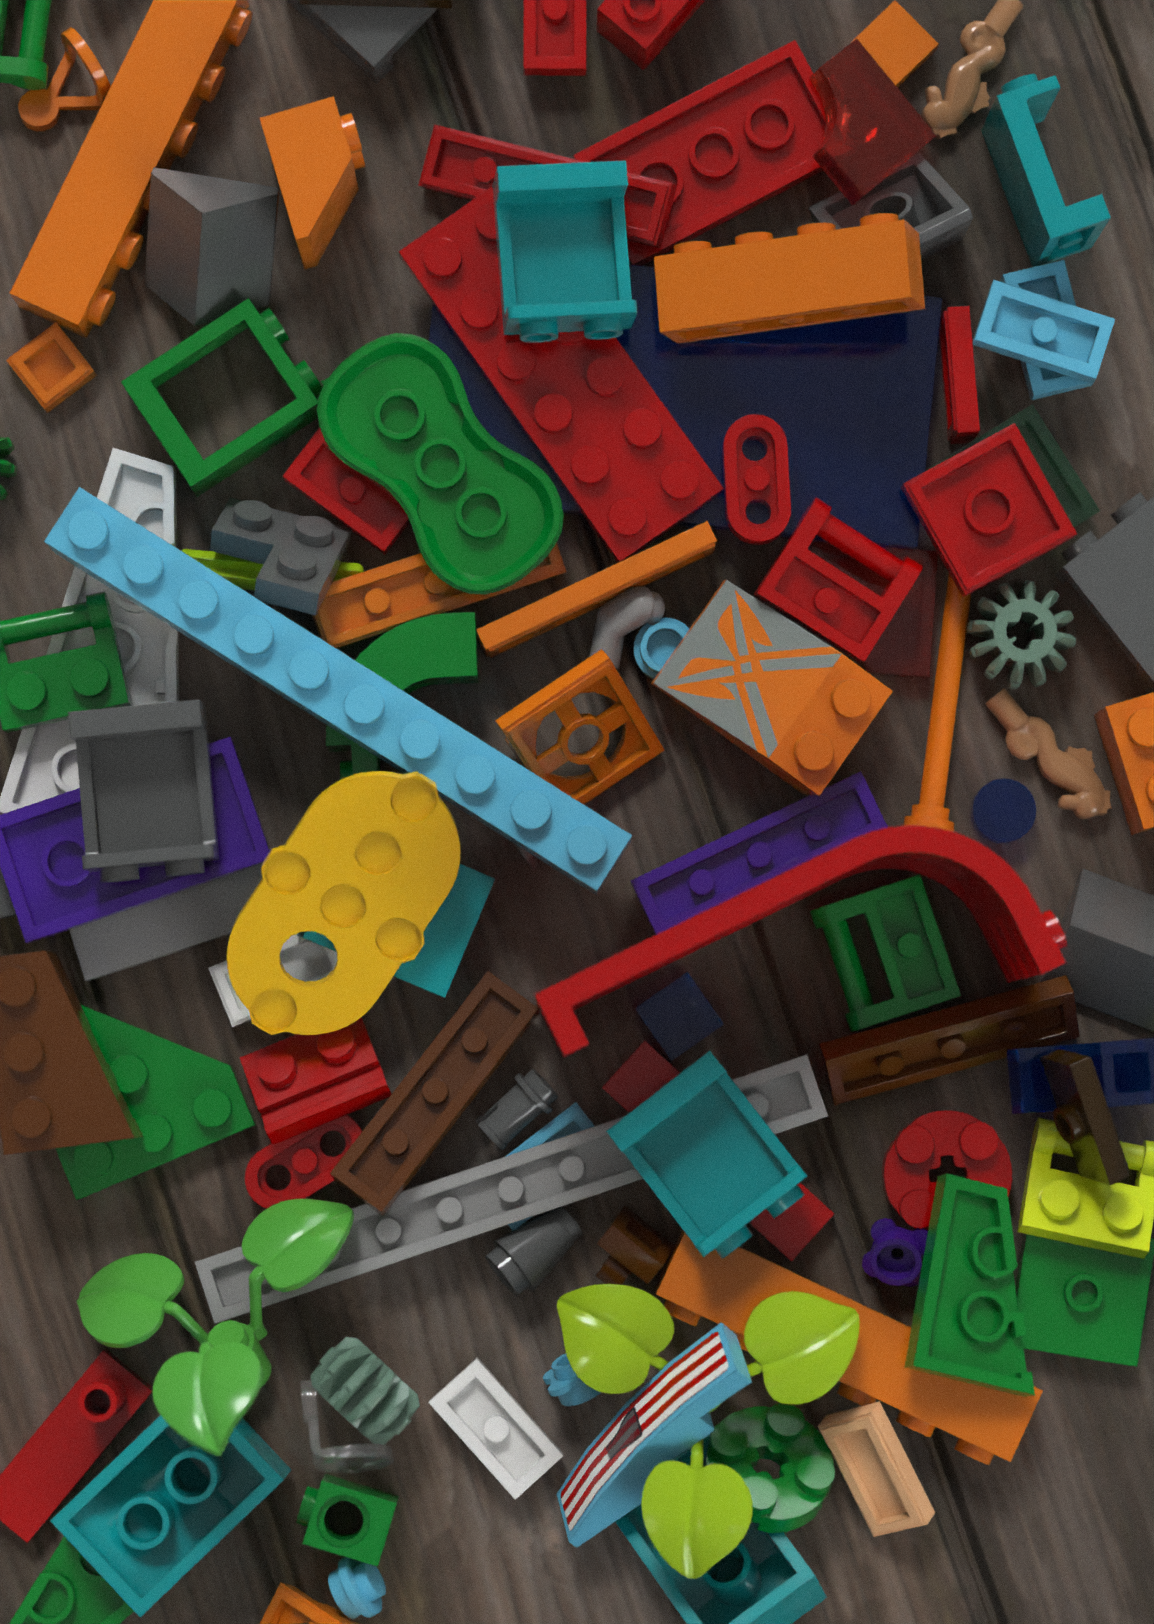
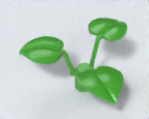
(212, 1390)

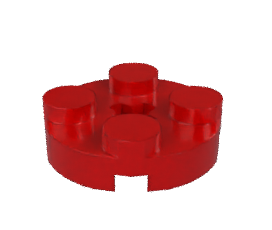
(920, 1148)

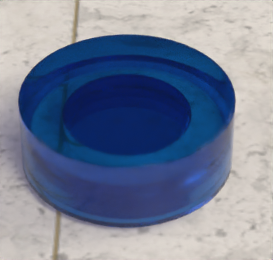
(1003, 811)

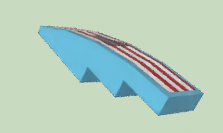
(650, 1429)

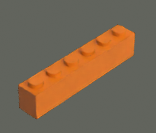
(137, 128)
(731, 1287)

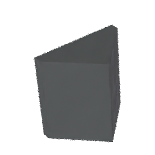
(914, 194)
(209, 243)
(1110, 949)

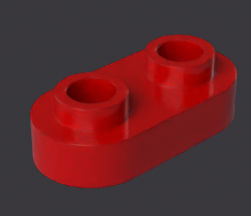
(756, 481)
(303, 1158)

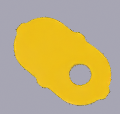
(366, 875)

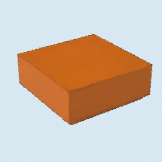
(897, 43)
(51, 367)

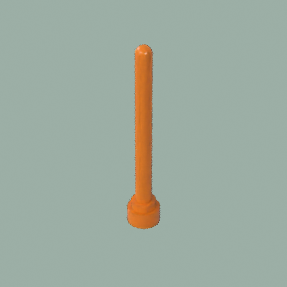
(943, 713)

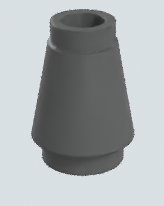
(533, 1250)

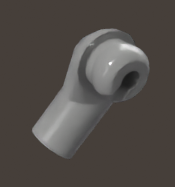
(623, 615)

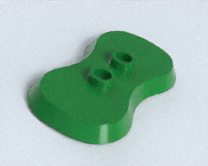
(471, 501)

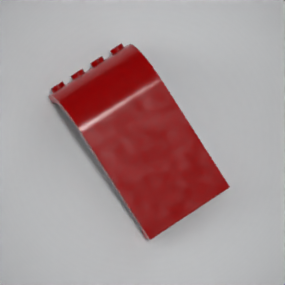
(994, 894)

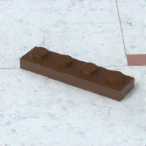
(949, 1040)
(434, 1093)

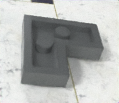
(296, 551)

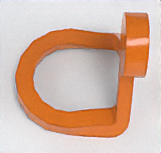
(42, 107)

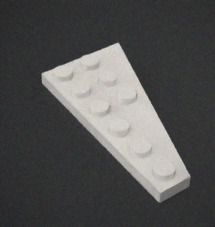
(149, 648)

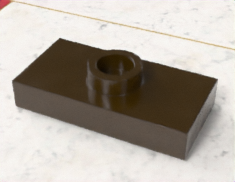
(1084, 1116)

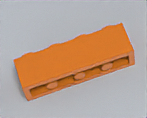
(789, 280)

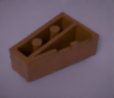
(51, 1067)

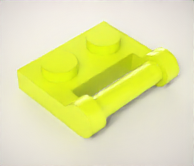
(1083, 1210)

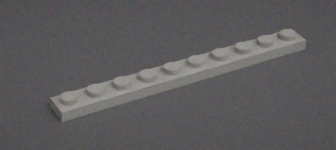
(498, 1195)

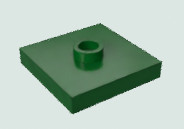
(1082, 1300)

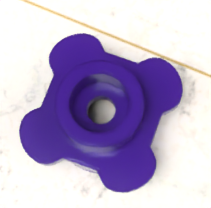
(887, 1267)

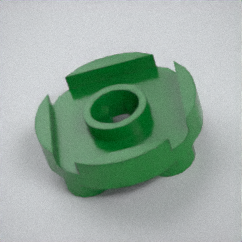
(792, 1443)

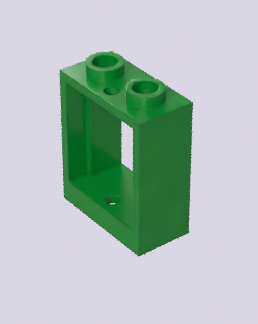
(269, 335)

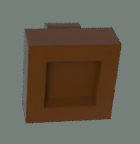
(632, 1248)

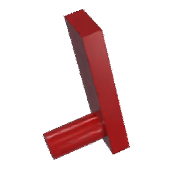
(69, 1443)

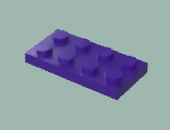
(46, 846)

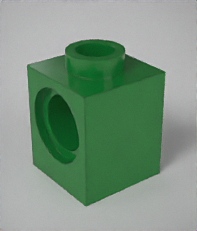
(377, 1512)

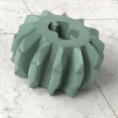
(1038, 651)
(365, 1390)

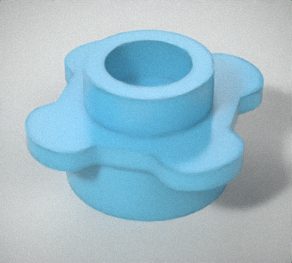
(566, 1384)

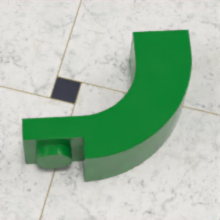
(412, 657)

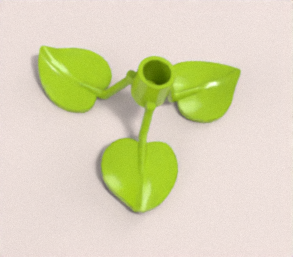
(614, 1337)

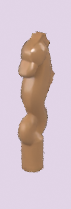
(963, 88)
(1069, 769)

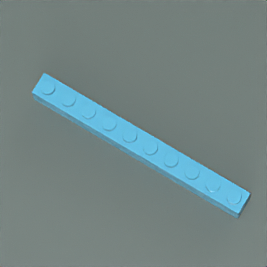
(338, 690)

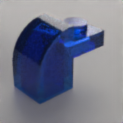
(1122, 1068)

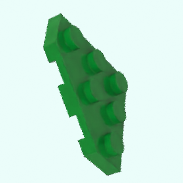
(173, 1095)

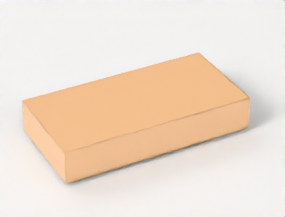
(876, 1469)

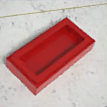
(959, 375)

